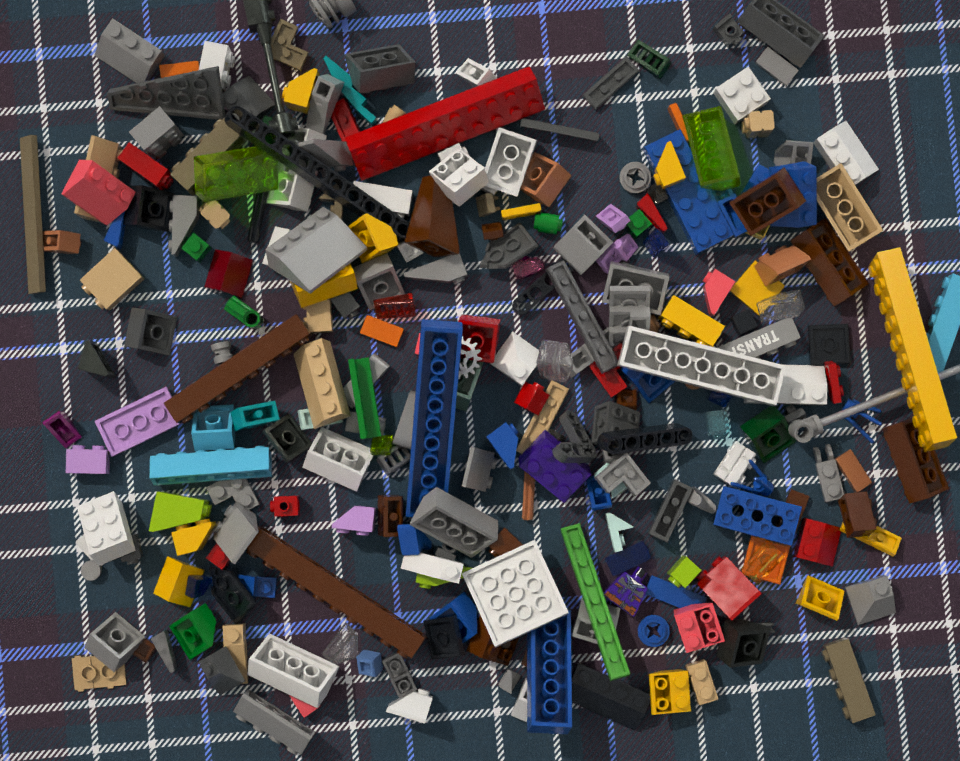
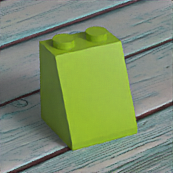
(177, 510)

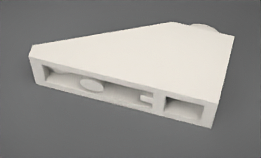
(395, 199)
(433, 566)

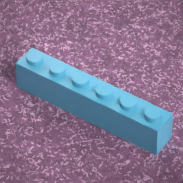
(945, 321)
(211, 465)

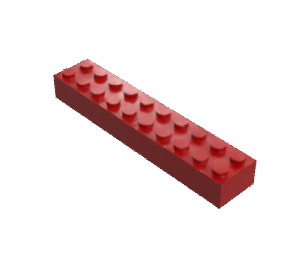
(445, 123)

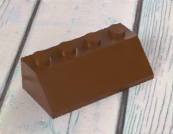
(830, 262)
(917, 469)

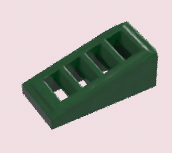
(666, 63)

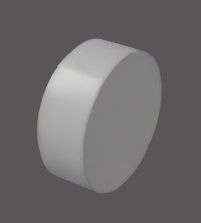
(91, 570)

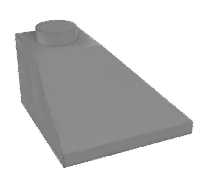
(871, 599)

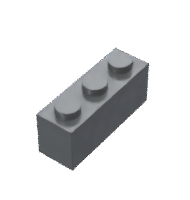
(670, 510)

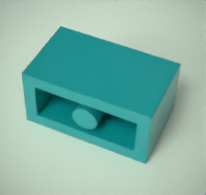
(254, 415)

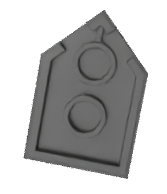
(508, 249)

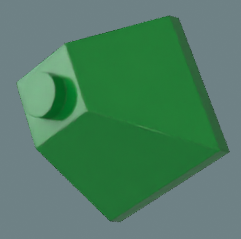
(195, 631)

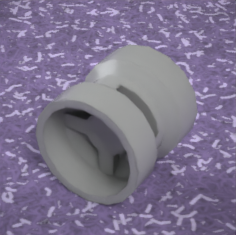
(221, 352)

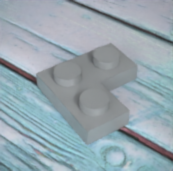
(623, 470)
(238, 488)

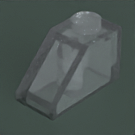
(781, 306)

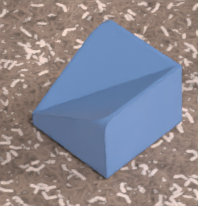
(369, 663)

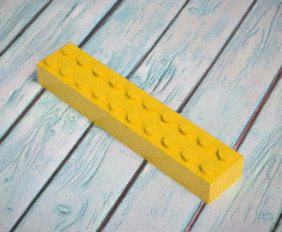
(912, 350)

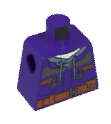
(627, 590)

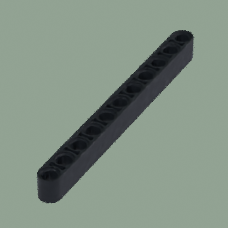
(312, 165)

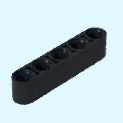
(636, 438)

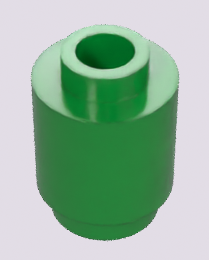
(547, 223)

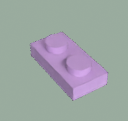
(613, 218)

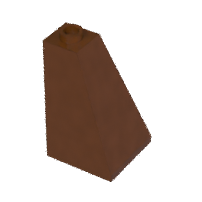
(433, 222)

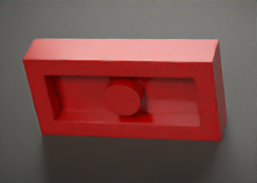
(344, 119)
(834, 389)

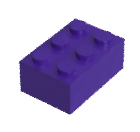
(557, 477)

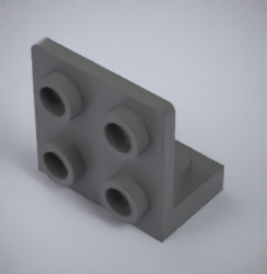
(613, 417)

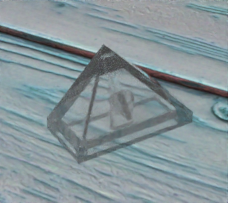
(343, 646)

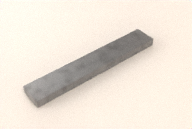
(582, 316)

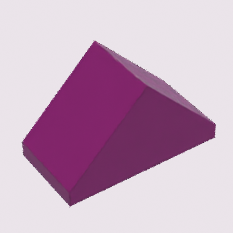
(62, 428)

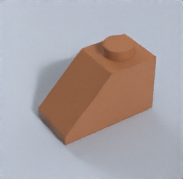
(61, 242)

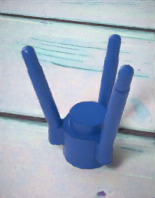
(849, 403)
(760, 484)

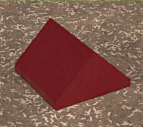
(228, 273)

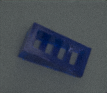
(656, 243)

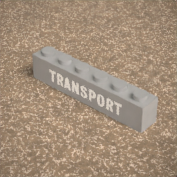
(765, 340)

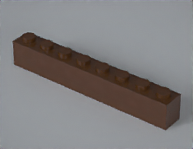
(237, 369)

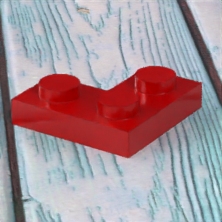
(611, 379)

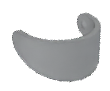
(701, 501)

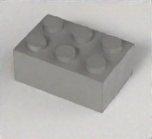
(157, 134)
(628, 275)

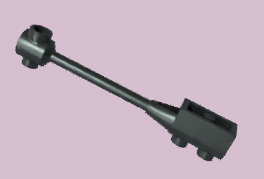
(260, 21)

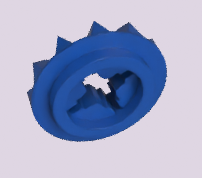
(653, 640)

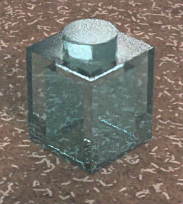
(717, 423)

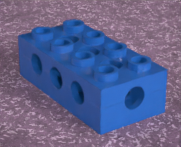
(769, 507)

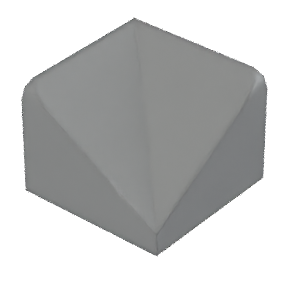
(509, 680)

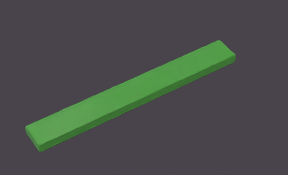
(595, 602)

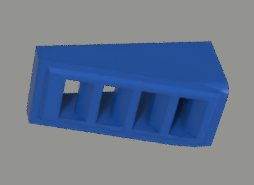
(116, 232)

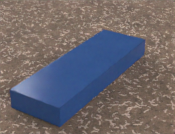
(671, 594)

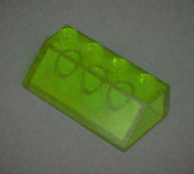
(712, 149)

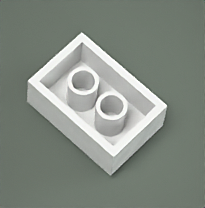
(106, 528)

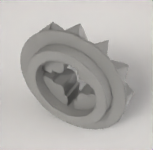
(643, 173)

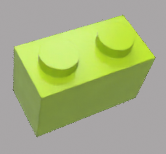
(683, 572)

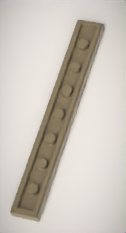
(32, 214)

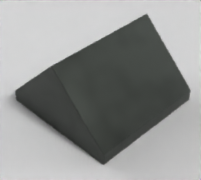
(94, 361)
(287, 438)

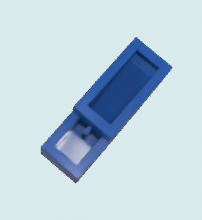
(723, 198)

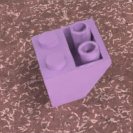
(358, 519)

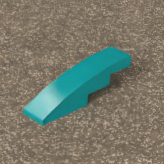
(355, 99)

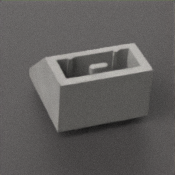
(582, 245)
(582, 626)

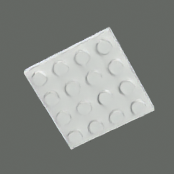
(515, 593)

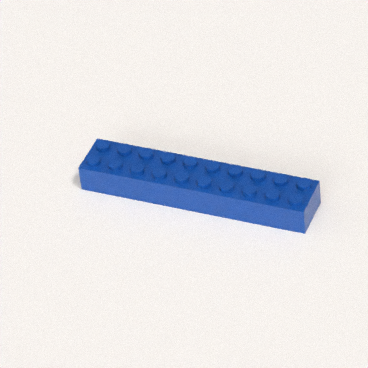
(434, 409)

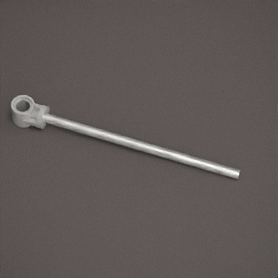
(814, 426)

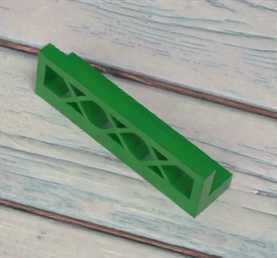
(364, 398)

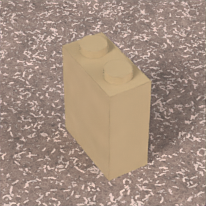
(111, 280)

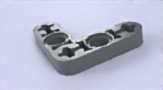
(580, 448)

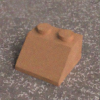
(544, 179)
(781, 264)

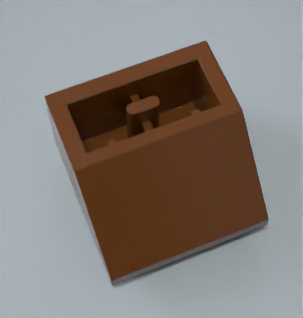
(483, 647)

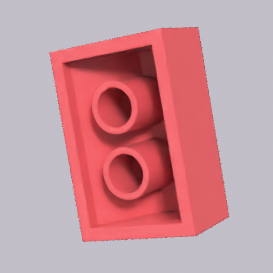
(97, 191)

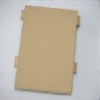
(92, 673)

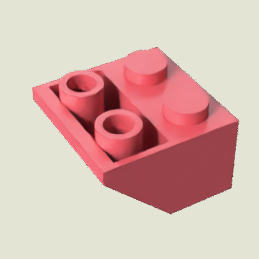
(698, 626)

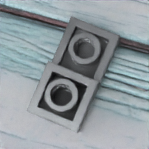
(399, 674)

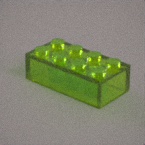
(234, 173)

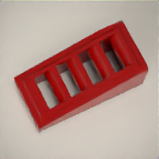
(649, 209)

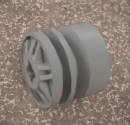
(329, 8)

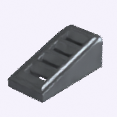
(383, 464)
(164, 647)

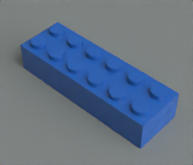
(692, 205)
(549, 678)

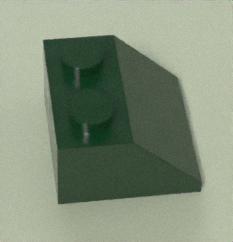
(768, 433)

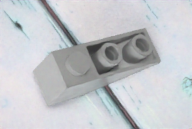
(323, 102)
(185, 217)

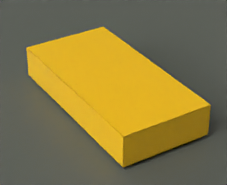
(521, 211)

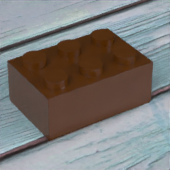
(767, 201)

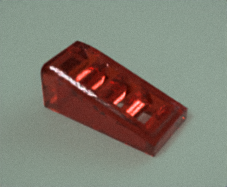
(395, 313)

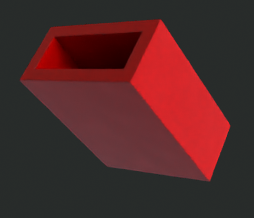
(146, 167)

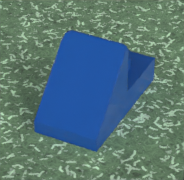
(598, 497)
(412, 540)
(259, 585)

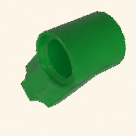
(242, 312)

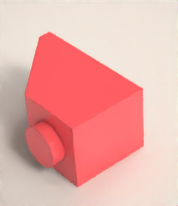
(716, 289)

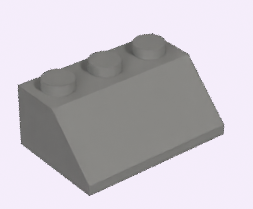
(128, 52)

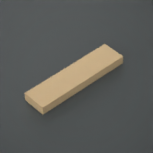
(544, 420)

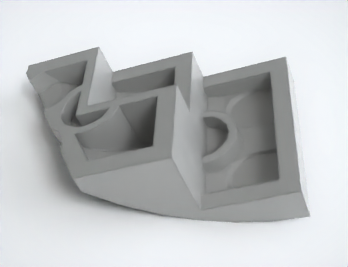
(628, 308)

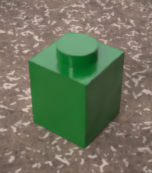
(638, 224)
(196, 247)

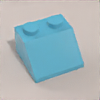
(213, 428)

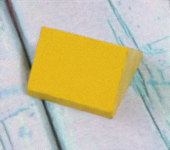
(174, 580)
(821, 598)

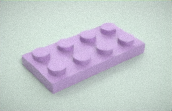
(136, 422)

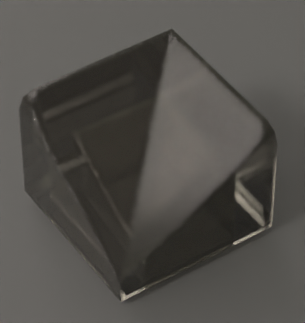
(657, 194)

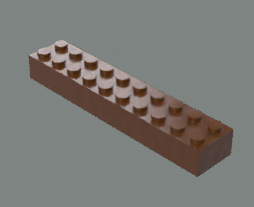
(336, 592)

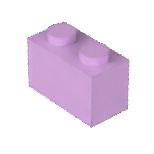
(87, 461)

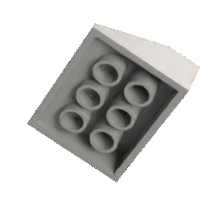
(315, 250)

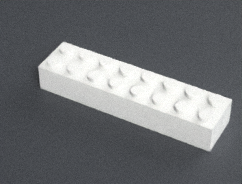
(701, 366)

